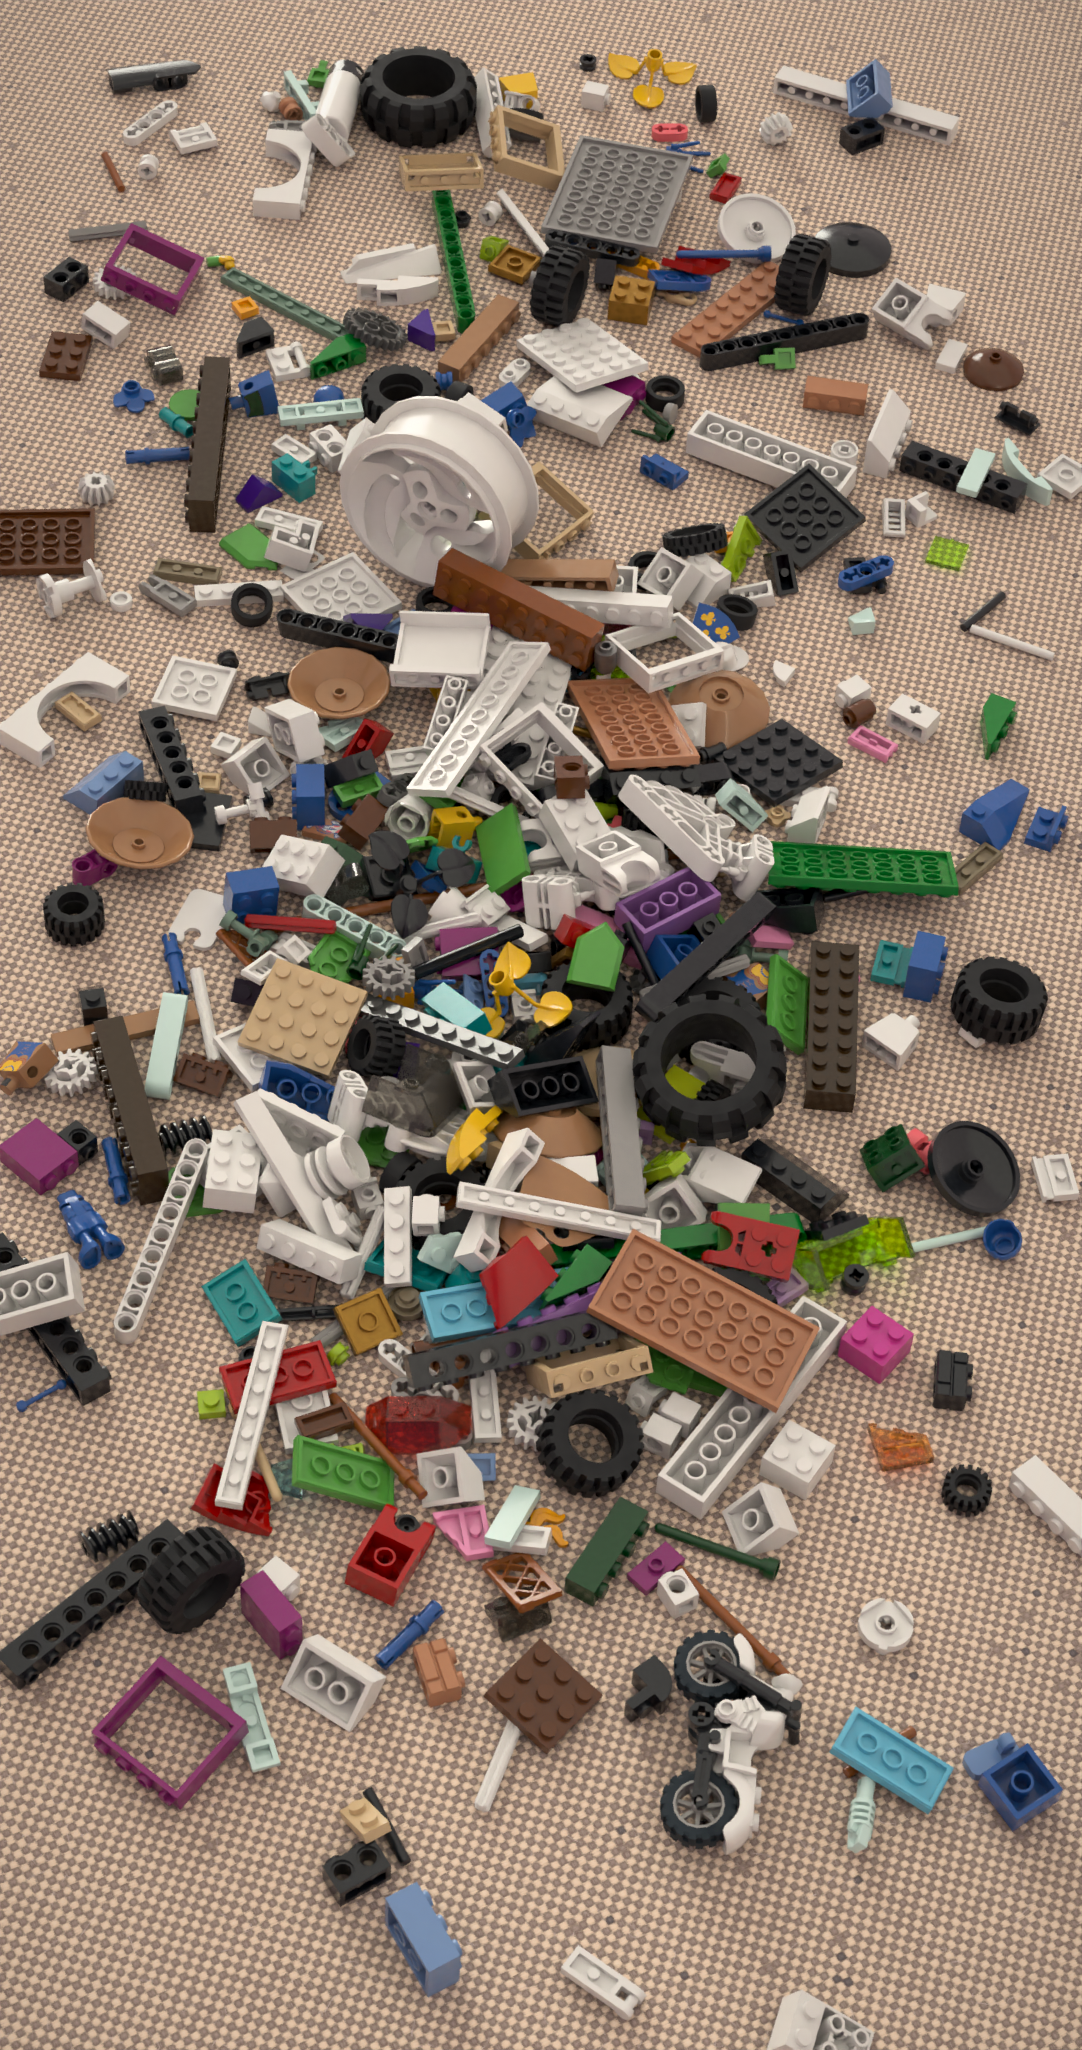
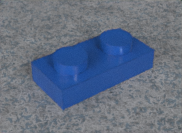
(431, 885)

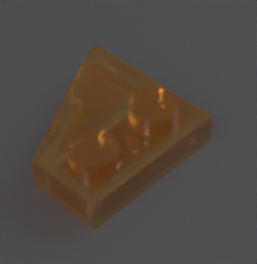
(899, 1448)

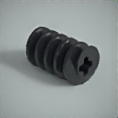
(180, 1135)
(109, 1536)

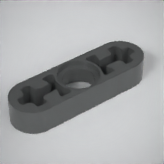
(394, 790)

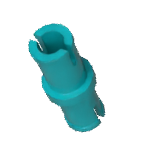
(176, 422)

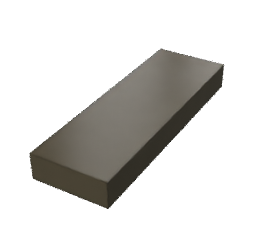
(187, 572)
(976, 866)

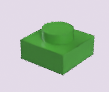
(718, 166)

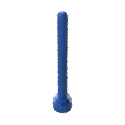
(763, 254)

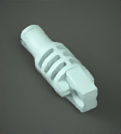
(861, 1815)

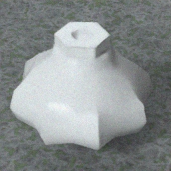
(270, 101)

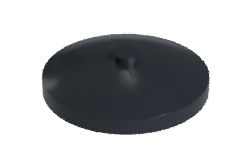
(856, 249)
(973, 1168)

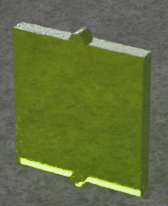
(947, 553)

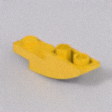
(469, 1138)

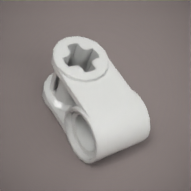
(519, 100)

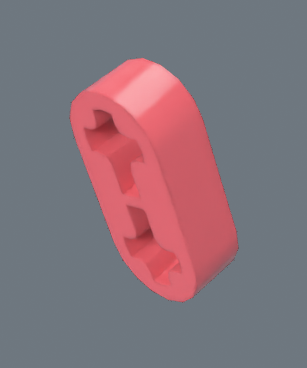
(669, 132)

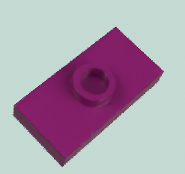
(653, 1567)

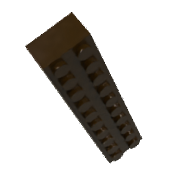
(208, 445)

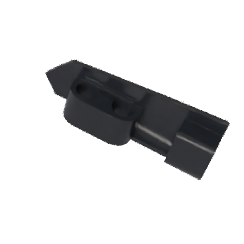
(160, 75)

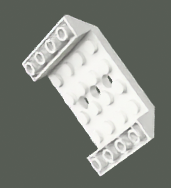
(540, 766)

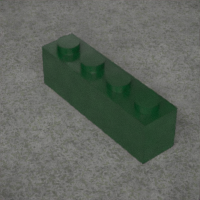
(606, 1552)

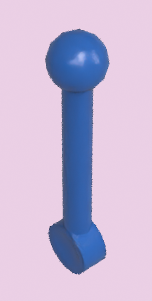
(767, 314)
(22, 1405)

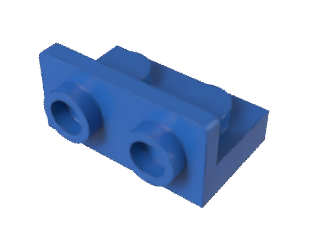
(663, 471)
(1046, 828)

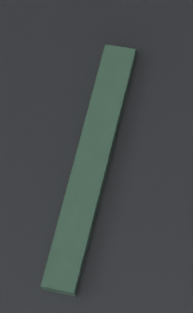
(283, 304)

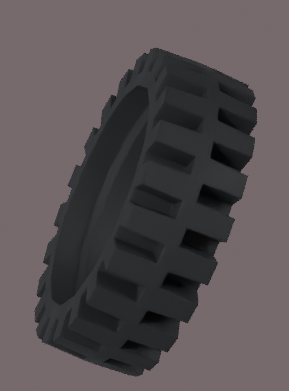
(695, 539)

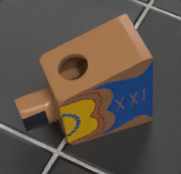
(754, 980)
(25, 1065)

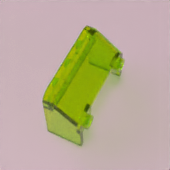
(876, 1243)

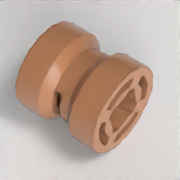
(290, 109)

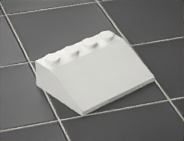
(583, 414)

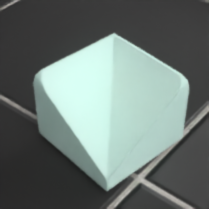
(862, 622)

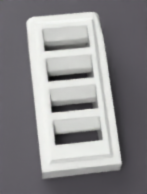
(893, 505)
(762, 590)
(260, 969)

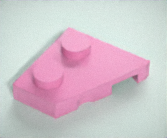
(466, 1531)

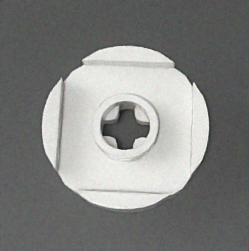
(884, 1640)

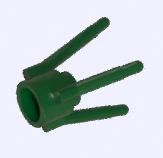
(662, 429)
(359, 961)

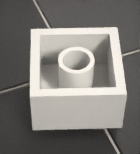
(797, 1459)

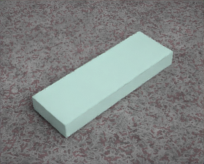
(975, 472)
(512, 1517)

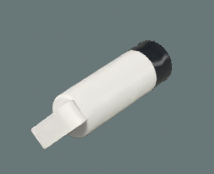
(336, 112)

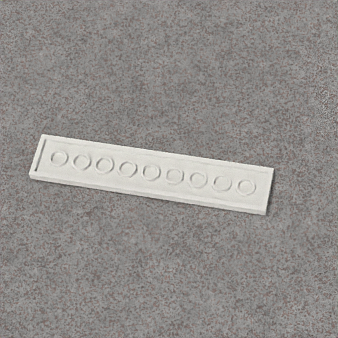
(478, 719)

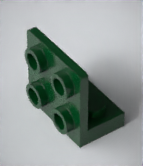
(891, 1157)

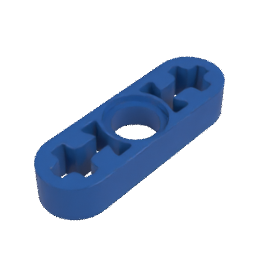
(853, 578)
(484, 967)

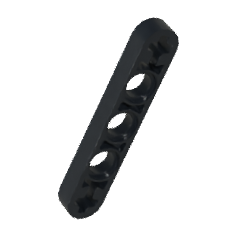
(628, 257)

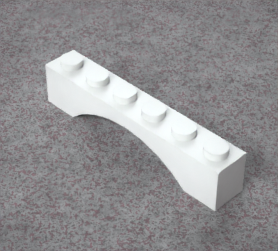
(481, 1236)

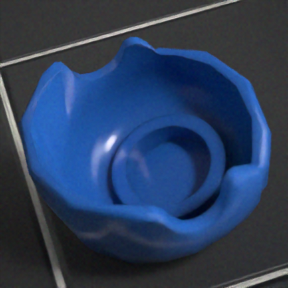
(328, 393)
(1002, 1239)

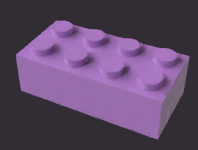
(668, 906)

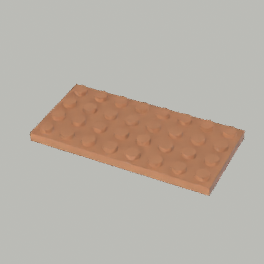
(632, 725)
(703, 1320)

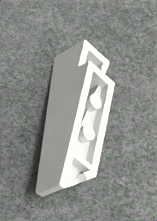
(393, 262)

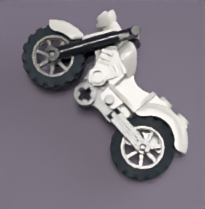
(726, 1739)

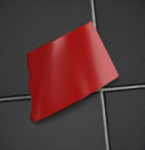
(697, 266)
(515, 1280)
(256, 1508)

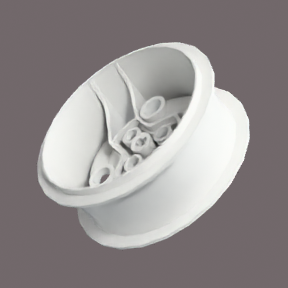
(430, 509)

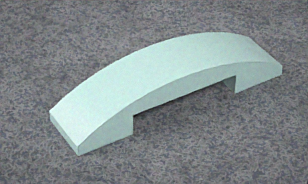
(1037, 487)
(246, 1703)

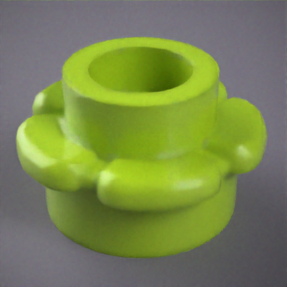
(338, 1354)

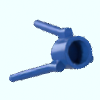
(675, 148)
(423, 987)

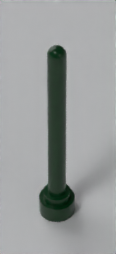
(767, 1567)

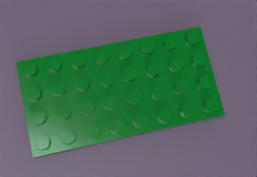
(863, 869)

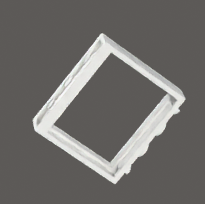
(707, 659)
(556, 730)

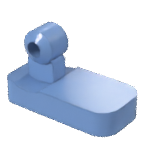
(988, 1754)

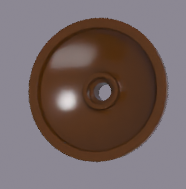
(993, 369)

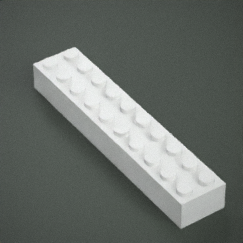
(739, 1425)

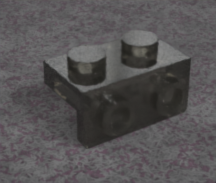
(512, 1622)

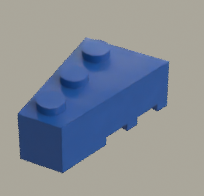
(505, 399)

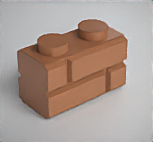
(437, 1672)

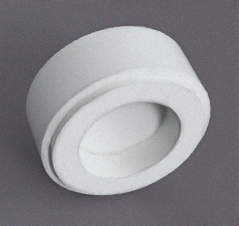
(121, 601)

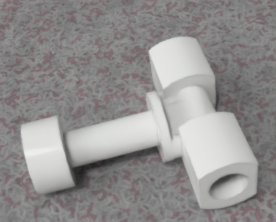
(253, 806)

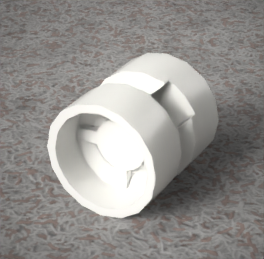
(845, 451)

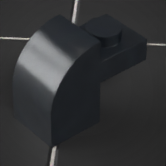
(654, 1688)

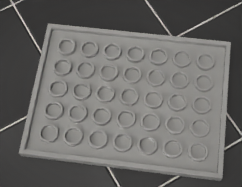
(618, 193)

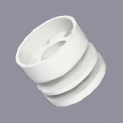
(337, 1167)

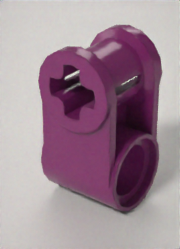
(91, 868)

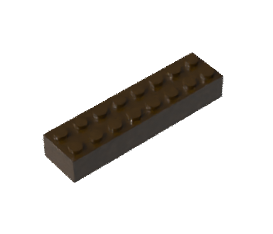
(831, 1027)
(130, 1110)

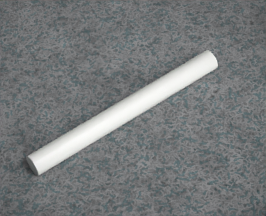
(1046, 654)

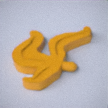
(542, 1515)

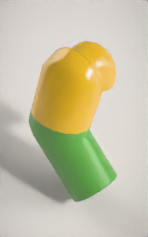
(227, 261)

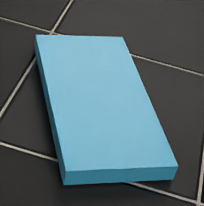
(891, 1760)

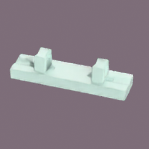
(298, 91)
(320, 412)

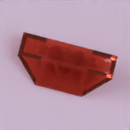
(418, 1423)

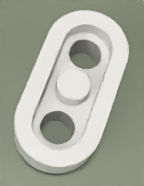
(516, 372)

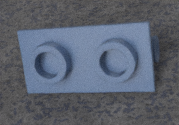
(472, 990)

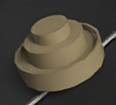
(405, 1303)

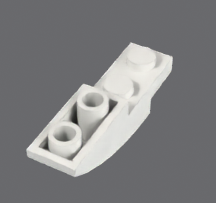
(396, 293)

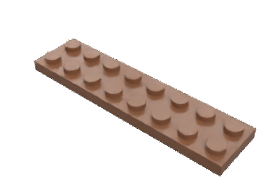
(730, 311)

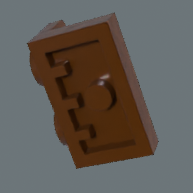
(202, 1075)
(290, 1284)

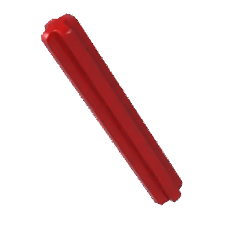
(290, 924)

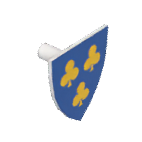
(715, 624)

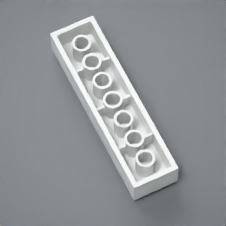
(761, 453)

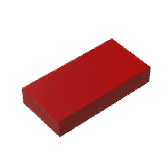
(725, 188)

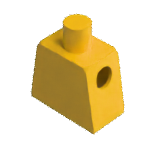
(520, 83)
(450, 822)

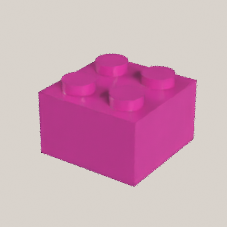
(875, 1344)

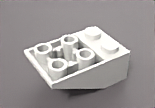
(719, 1175)
(813, 2025)

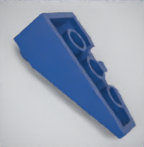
(995, 814)
(297, 1087)

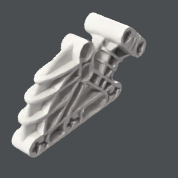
(699, 835)
(559, 892)
(347, 1113)

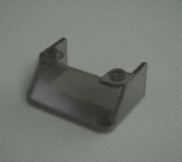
(423, 1097)

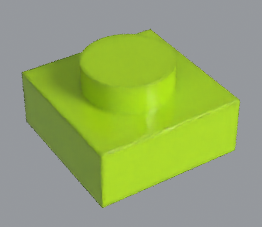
(211, 1404)

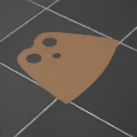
(559, 1183)

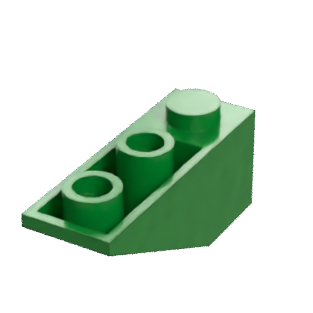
(337, 356)
(995, 722)
(585, 1270)

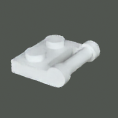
(193, 138)
(282, 366)
(343, 1222)

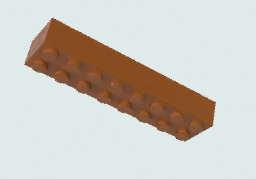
(517, 608)

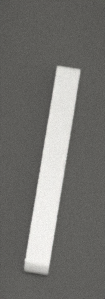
(158, 1250)

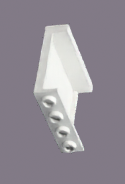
(439, 646)

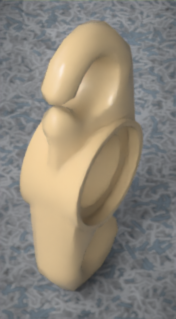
(679, 298)

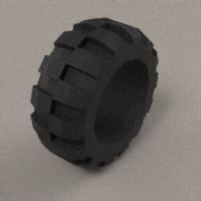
(412, 119)
(700, 1021)

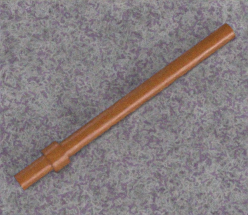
(405, 1476)
(770, 1660)

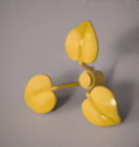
(648, 96)
(514, 965)

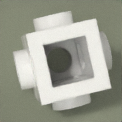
(479, 785)

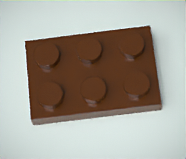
(66, 356)

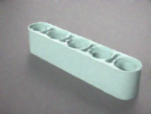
(348, 922)
(166, 1045)

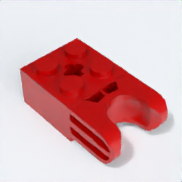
(746, 1242)
(388, 1557)

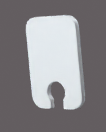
(202, 914)

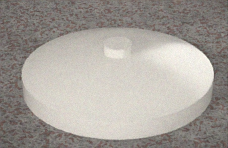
(755, 222)

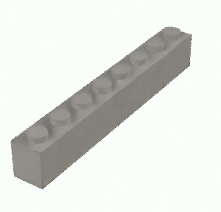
(620, 1131)

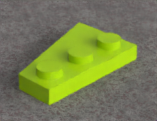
(740, 547)
(665, 1165)

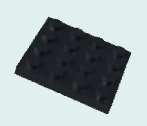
(805, 517)
(779, 762)

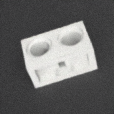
(329, 446)

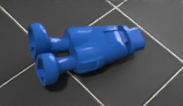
(83, 1225)

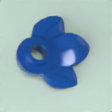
(133, 397)
(520, 424)

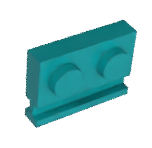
(891, 963)

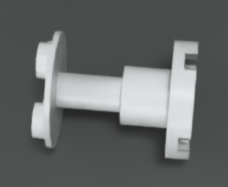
(63, 591)

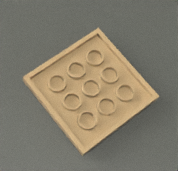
(302, 1018)

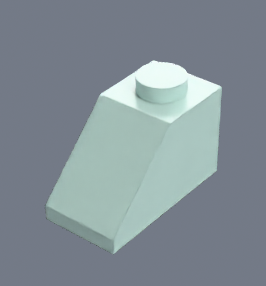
(740, 805)

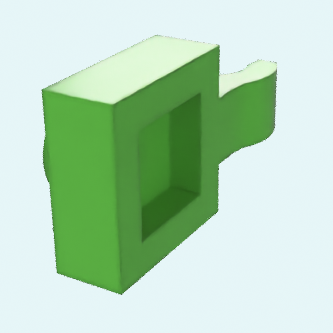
(318, 75)
(782, 359)

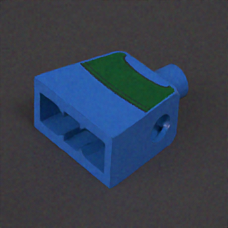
(256, 396)

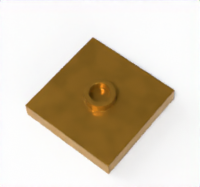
(514, 264)
(367, 1321)

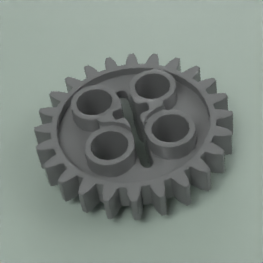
(375, 329)

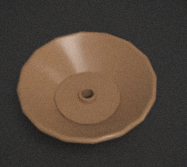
(339, 682)
(733, 708)
(139, 833)
(563, 1131)

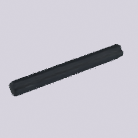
(468, 951)

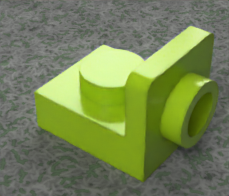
(491, 247)

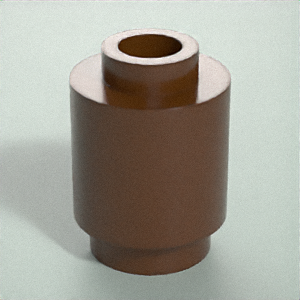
(859, 713)

